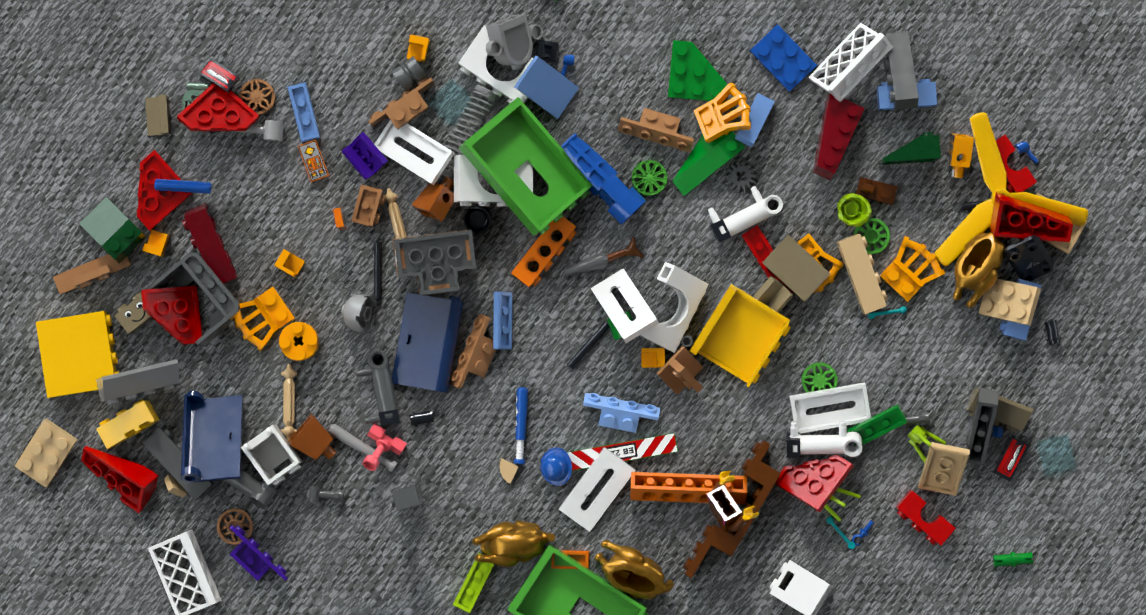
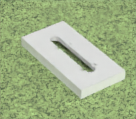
(429, 172)
(644, 316)
(831, 419)
(573, 502)

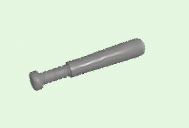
(358, 445)

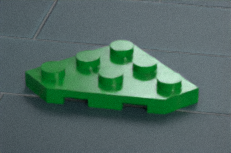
(692, 74)

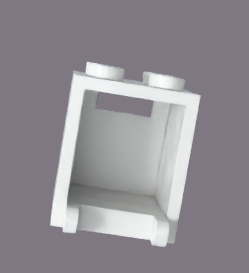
(269, 451)
(804, 591)

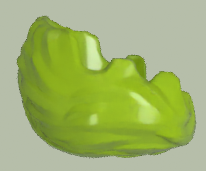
(854, 209)

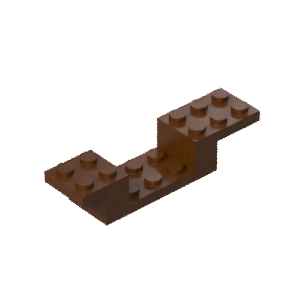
(726, 541)

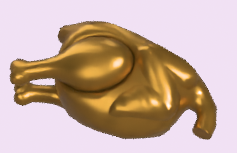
(978, 266)
(512, 543)
(633, 572)

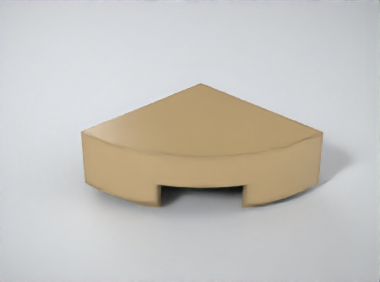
(508, 470)
(174, 486)

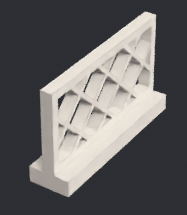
(857, 67)
(200, 569)

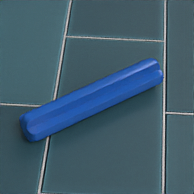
(183, 186)

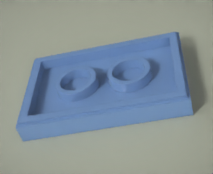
(546, 87)

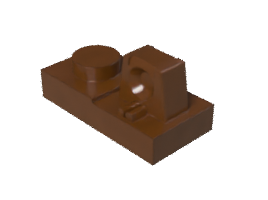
(876, 191)

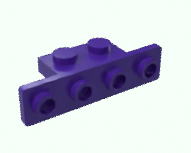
(253, 559)

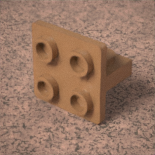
(680, 371)

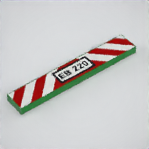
(626, 450)

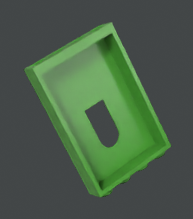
(508, 143)
(557, 590)

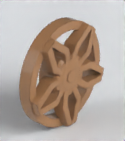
(257, 96)
(234, 522)

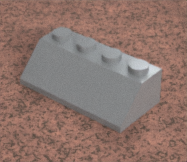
(139, 380)

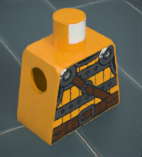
(958, 145)

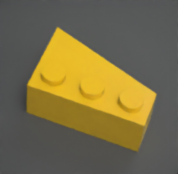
(127, 423)

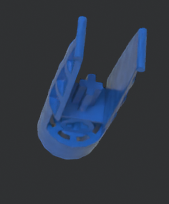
(620, 199)

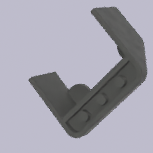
(194, 268)

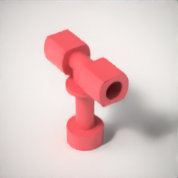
(383, 443)

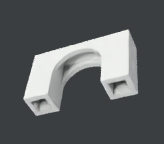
(475, 62)
(468, 189)
(689, 292)

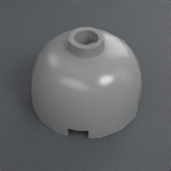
(358, 312)

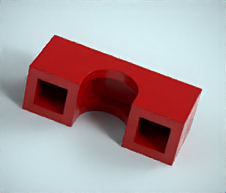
(1016, 180)
(911, 507)

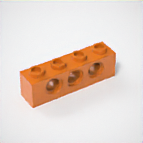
(530, 278)

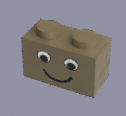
(132, 315)

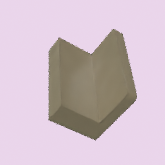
(158, 115)
(773, 294)

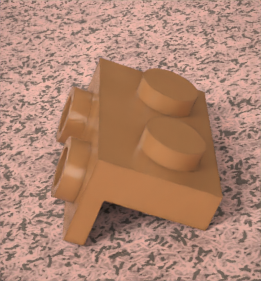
(367, 206)

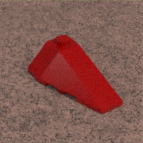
(130, 479)

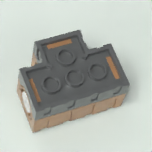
(435, 259)

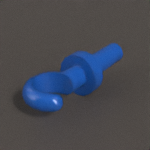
(864, 532)

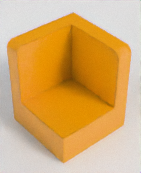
(418, 48)
(157, 243)
(289, 263)
(652, 357)

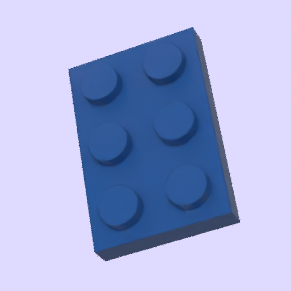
(783, 58)

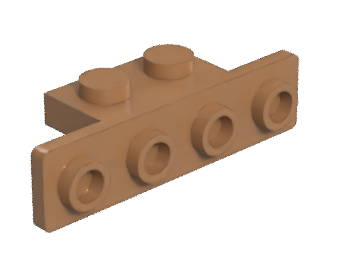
(405, 108)
(657, 128)
(85, 274)
(476, 354)

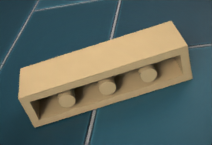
(861, 273)

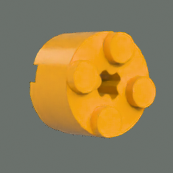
(288, 343)

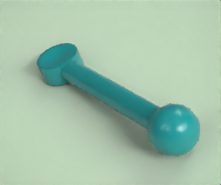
(871, 315)
(851, 545)

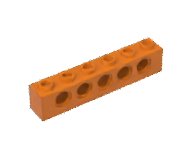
(682, 487)

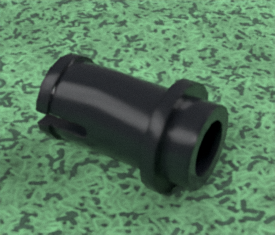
(1052, 332)
(421, 418)

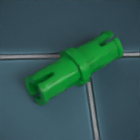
(1012, 559)

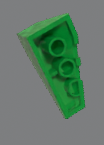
(706, 160)

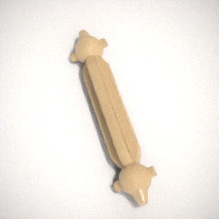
(395, 214)
(288, 402)

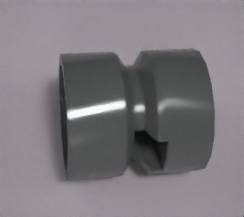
(409, 74)

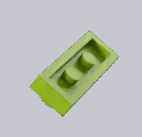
(473, 585)

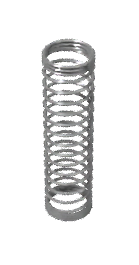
(479, 90)

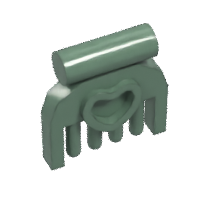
(195, 90)

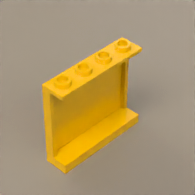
(741, 335)
(76, 352)

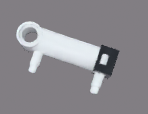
(745, 218)
(822, 444)

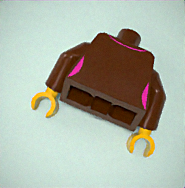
(725, 508)

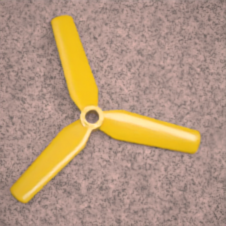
(995, 178)

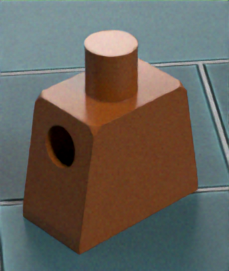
(435, 200)
(312, 439)

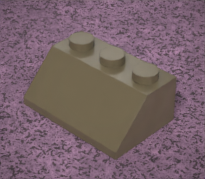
(1008, 412)

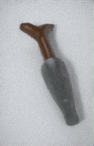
(602, 260)

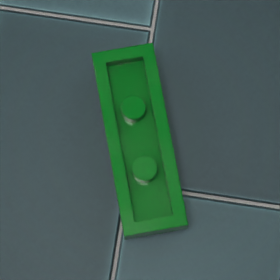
(880, 424)

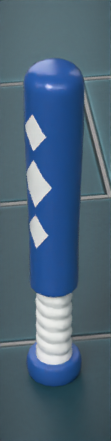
(521, 415)

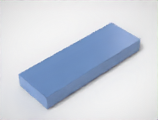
(759, 111)
(303, 112)
(502, 321)

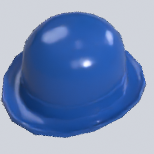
(556, 466)

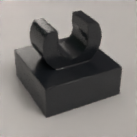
(547, 50)

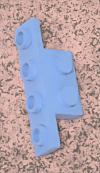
(620, 413)

